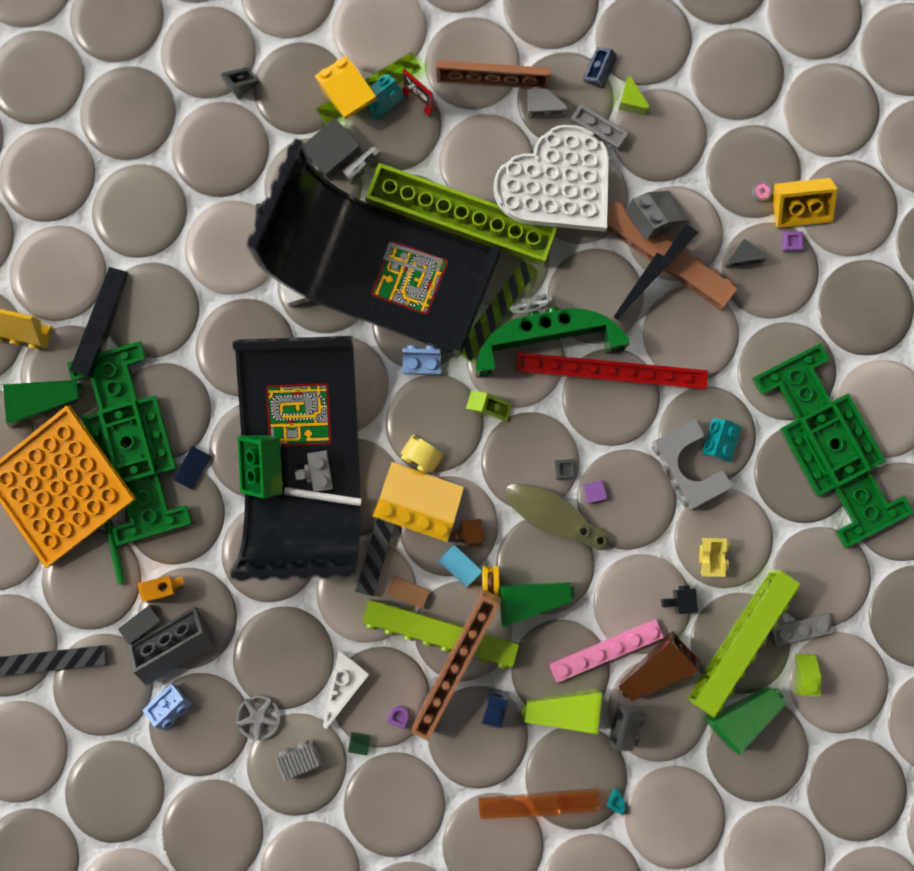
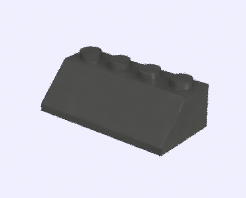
(170, 646)

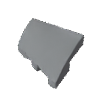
(358, 167)

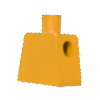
(151, 590)

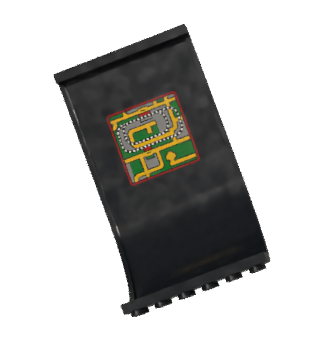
(334, 253)
(308, 399)

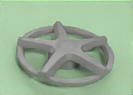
(531, 304)
(257, 718)

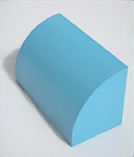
(460, 566)

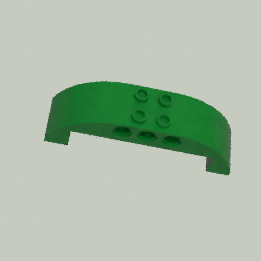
(578, 323)

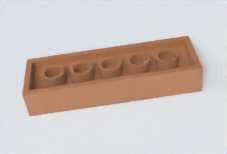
(492, 74)

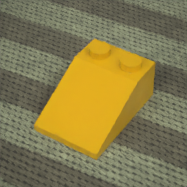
(345, 87)

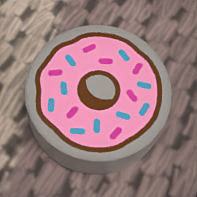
(761, 191)

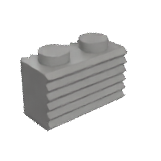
(298, 760)

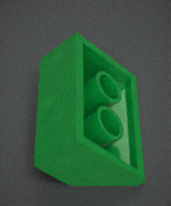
(260, 465)

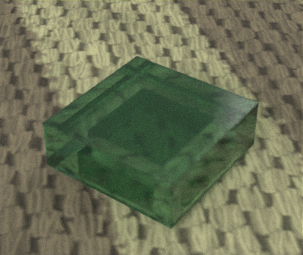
(359, 743)

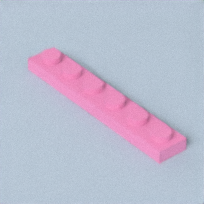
(606, 650)

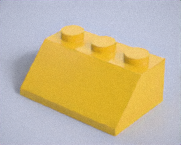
(804, 202)

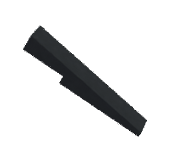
(656, 266)
(99, 323)

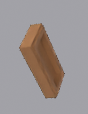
(408, 592)

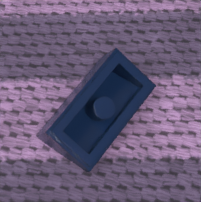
(600, 67)
(192, 467)

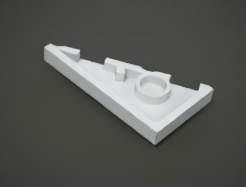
(346, 680)

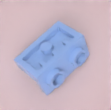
(421, 361)
(167, 707)

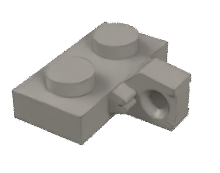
(317, 471)

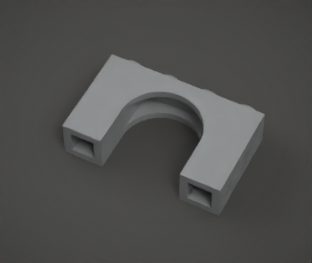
(692, 492)

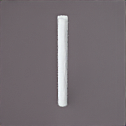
(323, 496)

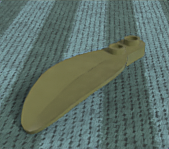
(553, 514)

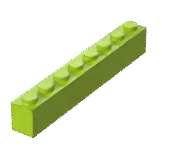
(436, 631)

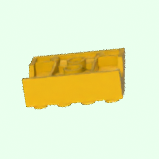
(23, 329)
(418, 501)

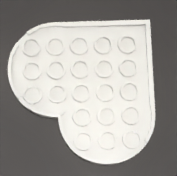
(558, 183)

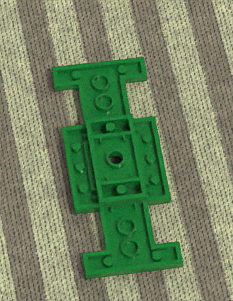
(121, 417)
(848, 466)

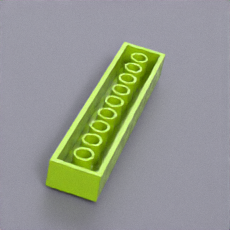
(458, 214)

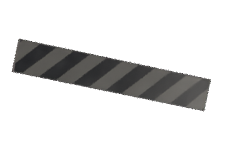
(375, 557)
(53, 660)

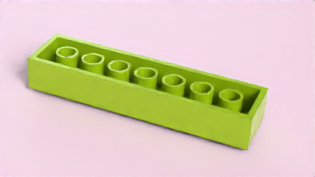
(743, 642)

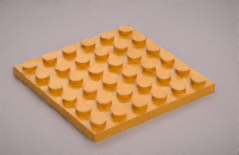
(60, 487)

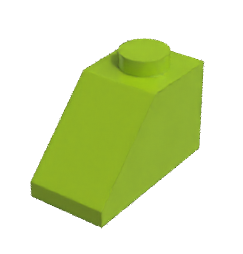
(489, 405)
(807, 675)

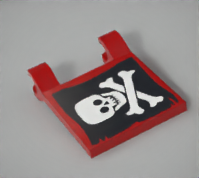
(412, 85)

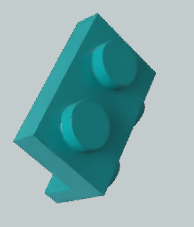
(387, 94)
(721, 439)

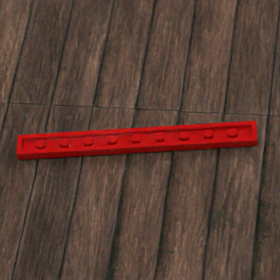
(611, 371)

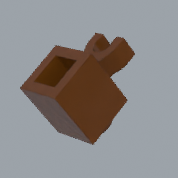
(471, 532)

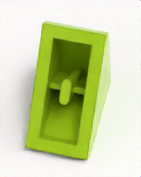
(632, 99)

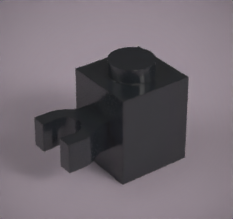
(684, 600)

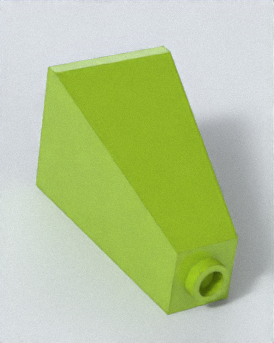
(567, 711)

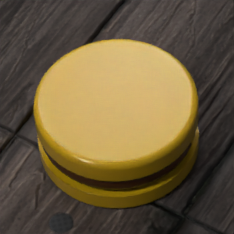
(490, 579)

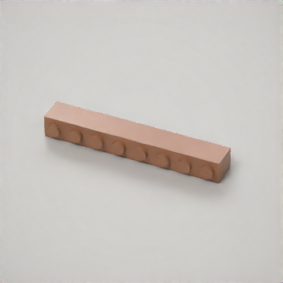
(684, 267)
(455, 664)

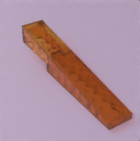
(539, 804)

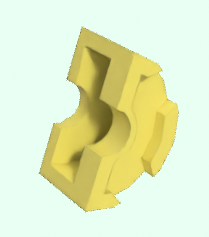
(422, 454)
(713, 557)

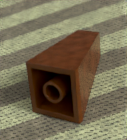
(659, 668)

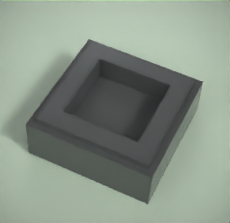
(565, 469)

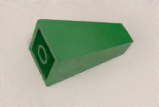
(35, 399)
(528, 600)
(746, 718)

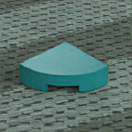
(616, 802)

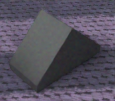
(239, 81)
(745, 254)

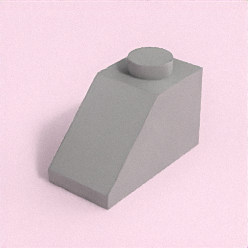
(544, 103)

